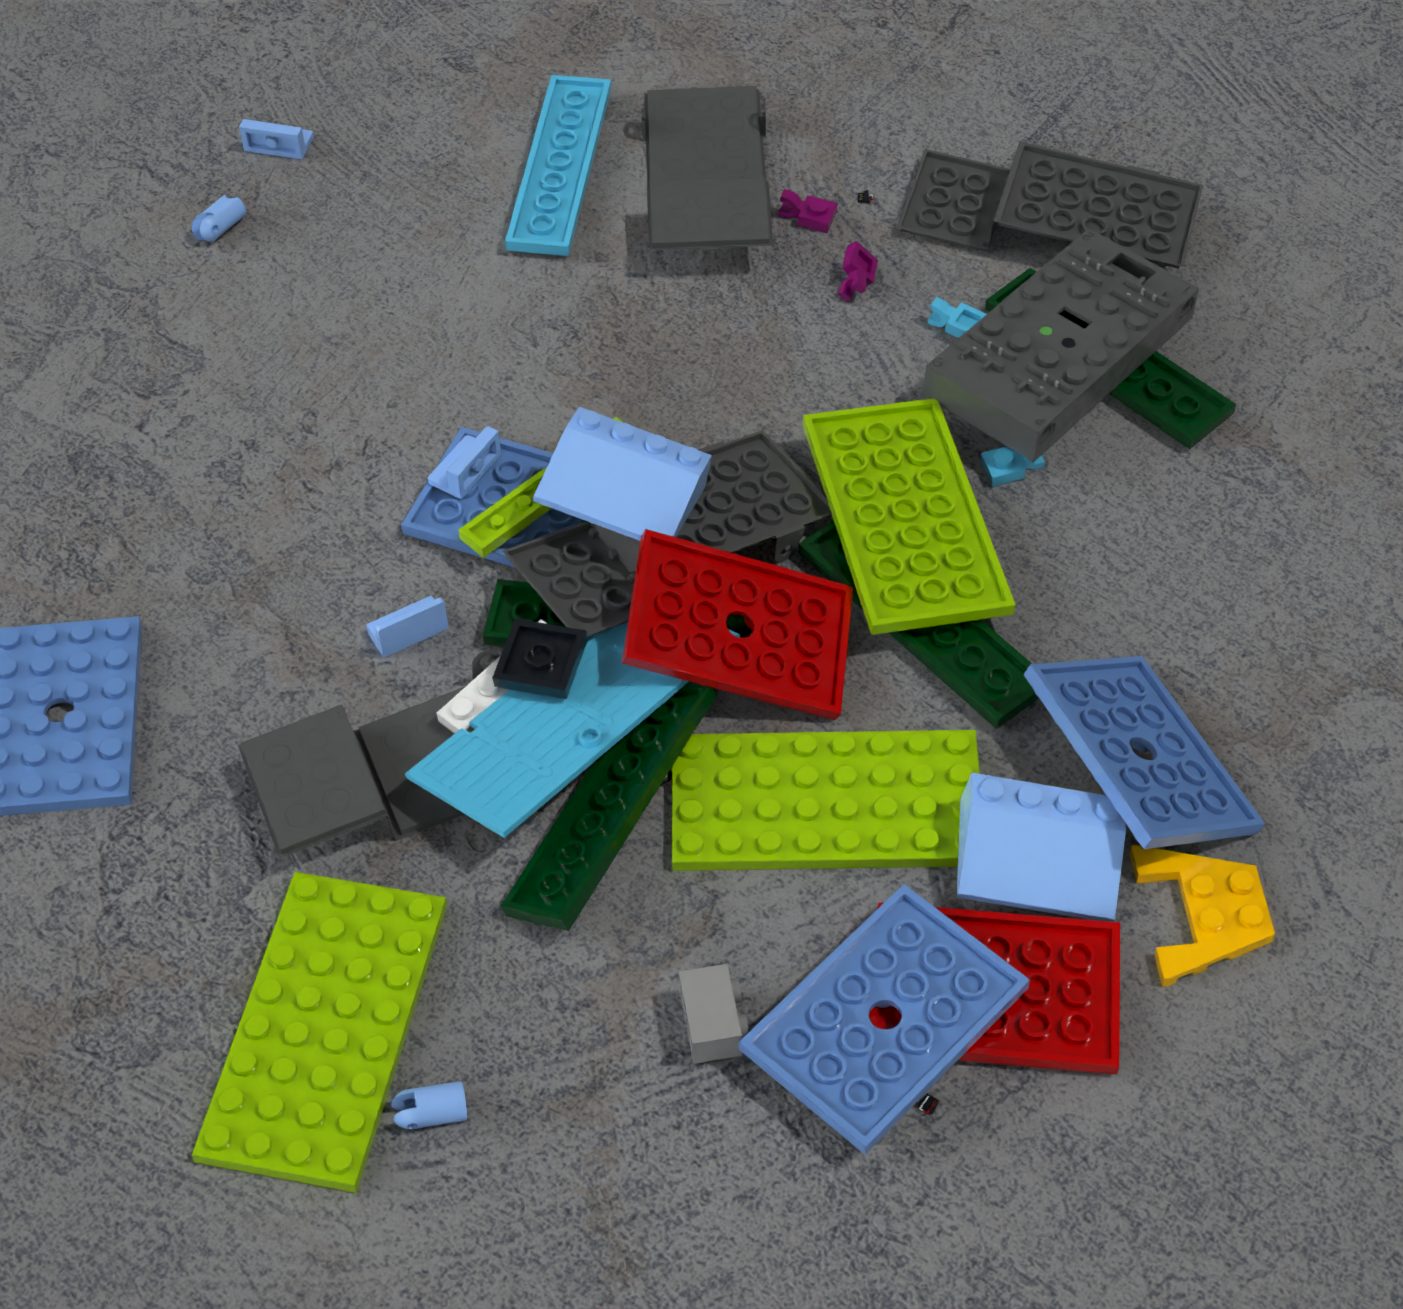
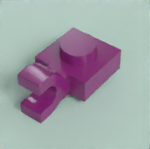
(811, 213)
(860, 268)

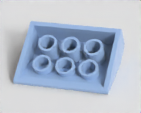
(622, 476)
(1039, 848)

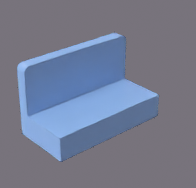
(275, 139)
(467, 463)
(408, 625)

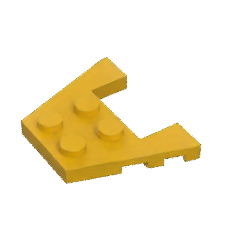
(1221, 906)

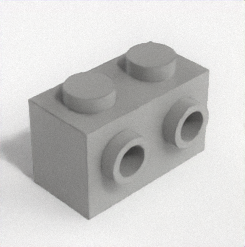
(711, 1012)

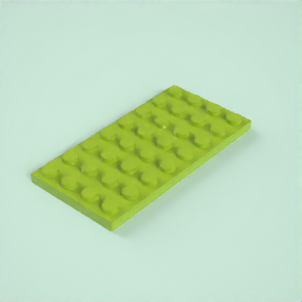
(907, 516)
(820, 799)
(322, 1033)

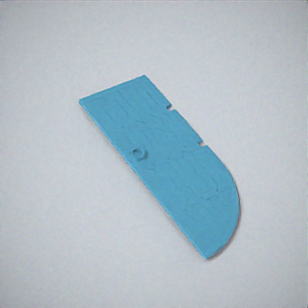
(538, 743)

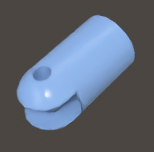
(218, 218)
(430, 1105)

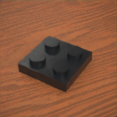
(540, 658)

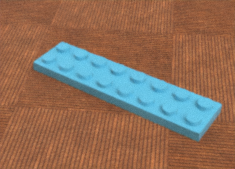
(559, 166)

